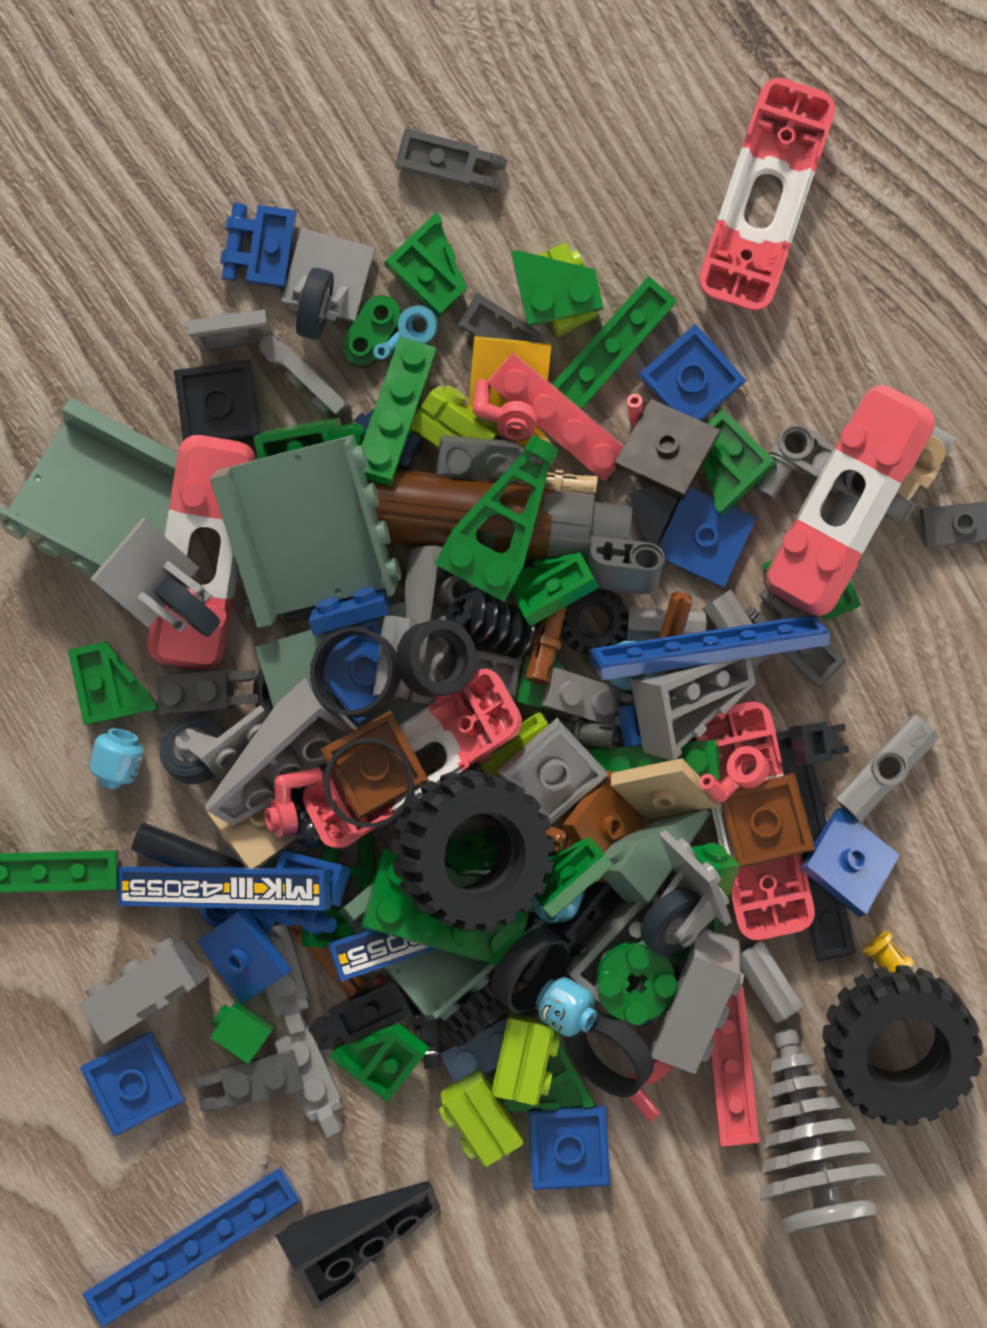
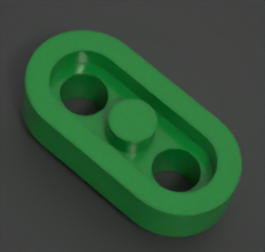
(371, 330)

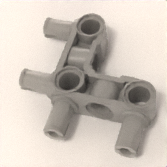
(810, 464)

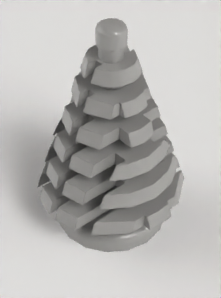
(814, 1156)

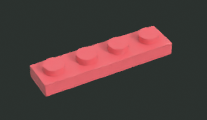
(558, 415)
(734, 1078)

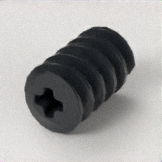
(491, 622)

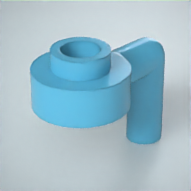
(408, 331)

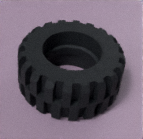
(517, 869)
(919, 1089)

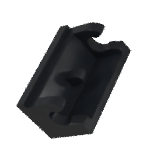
(594, 909)

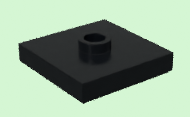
(218, 401)

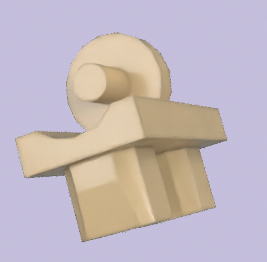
(925, 468)

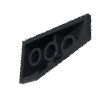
(340, 1241)

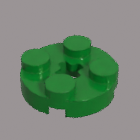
(635, 1005)

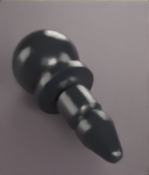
(306, 830)

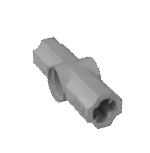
(905, 750)

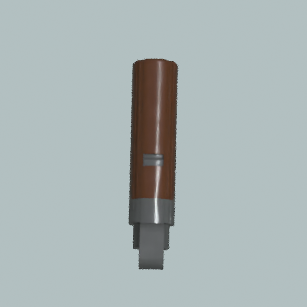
(428, 507)

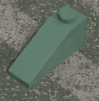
(642, 859)

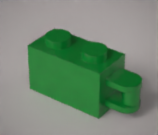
(306, 434)

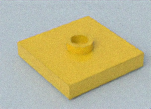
(490, 354)

